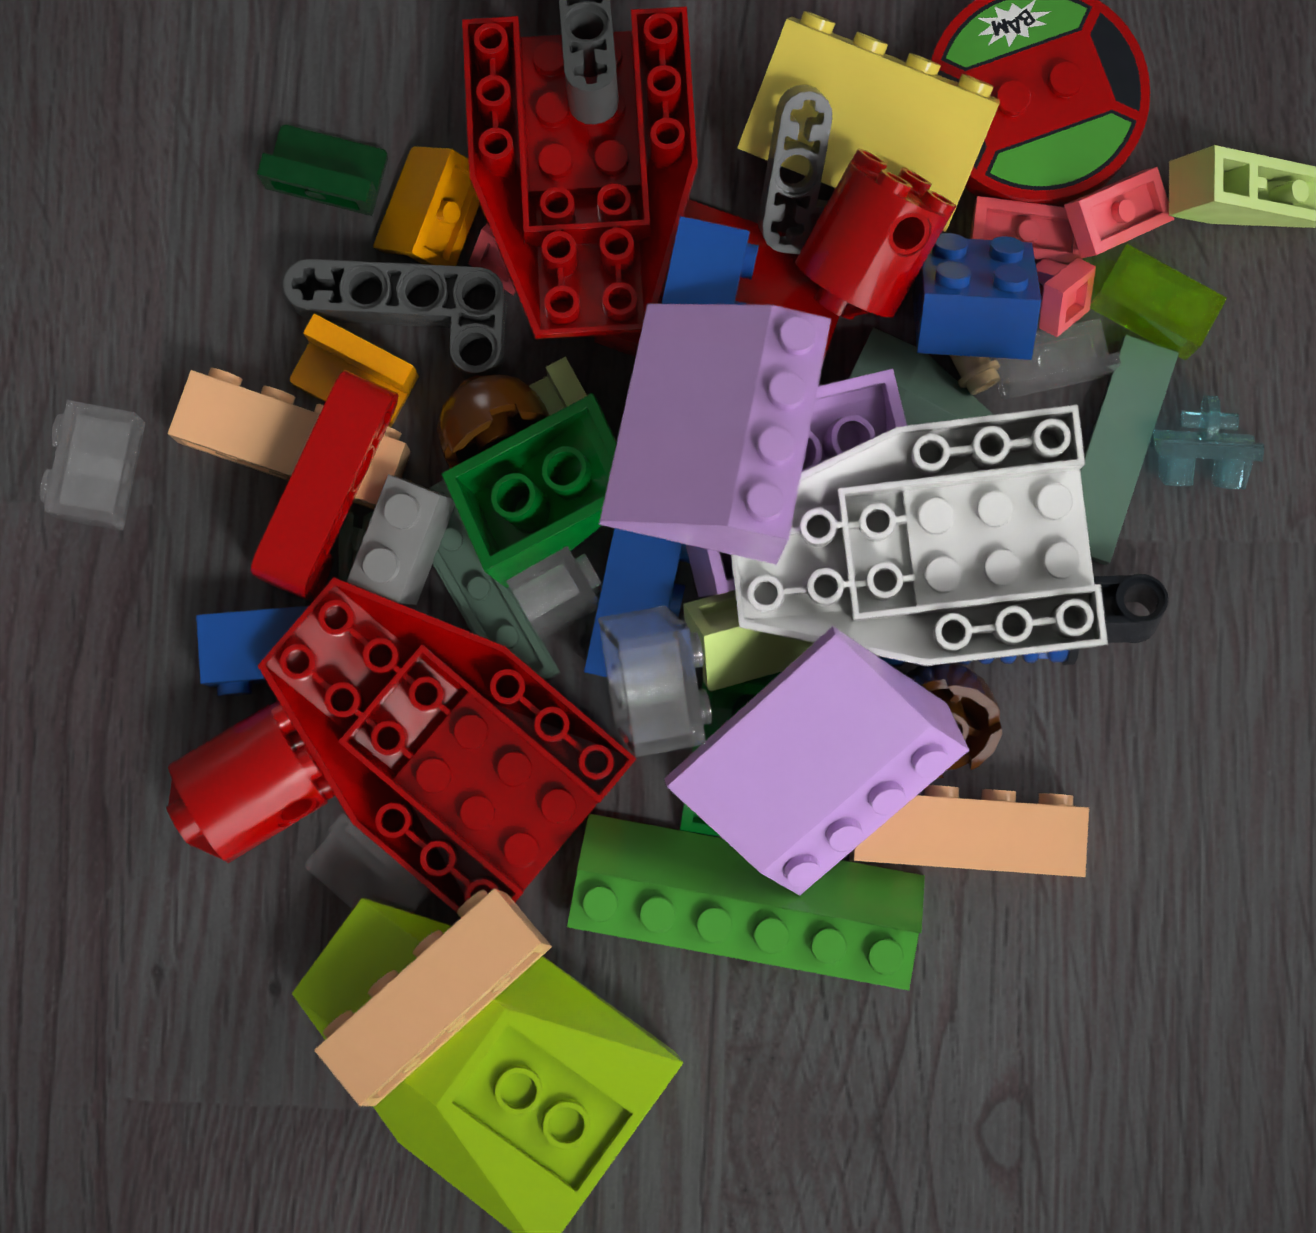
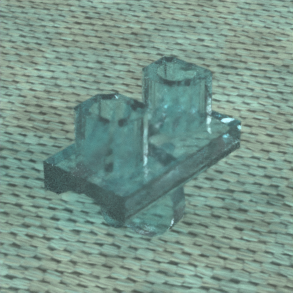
(1231, 452)

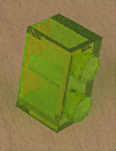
(1157, 302)

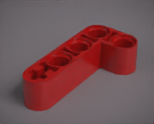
(323, 487)

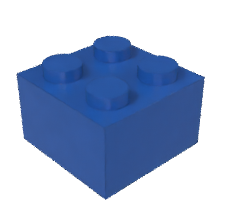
(977, 298)

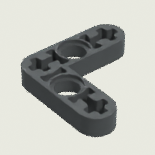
(810, 209)

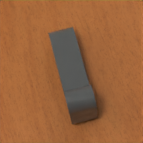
(589, 58)
(394, 303)

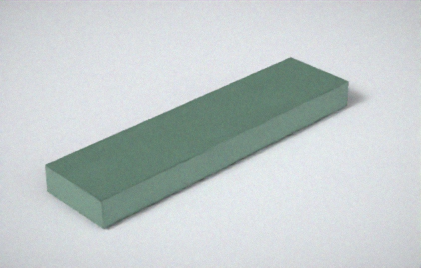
(1122, 439)
(484, 602)

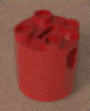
(872, 238)
(245, 785)

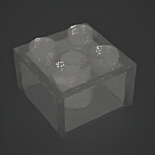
(654, 680)

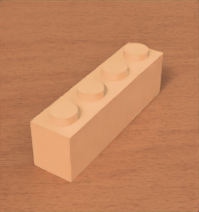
(266, 430)
(983, 833)
(431, 997)

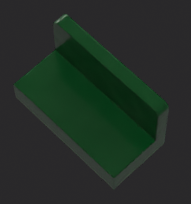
(324, 169)

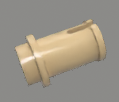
(976, 372)

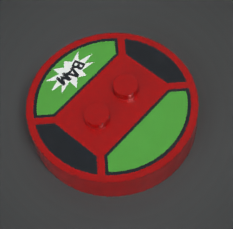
(1066, 90)

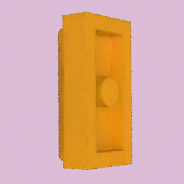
(430, 208)
(335, 350)

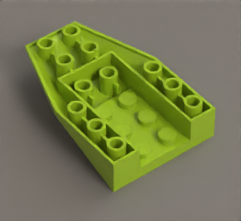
(524, 1096)

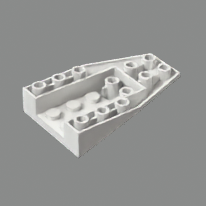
(939, 545)

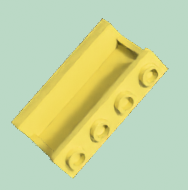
(876, 104)

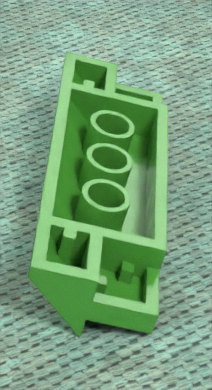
(711, 900)

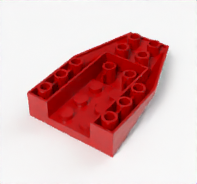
(576, 205)
(439, 741)

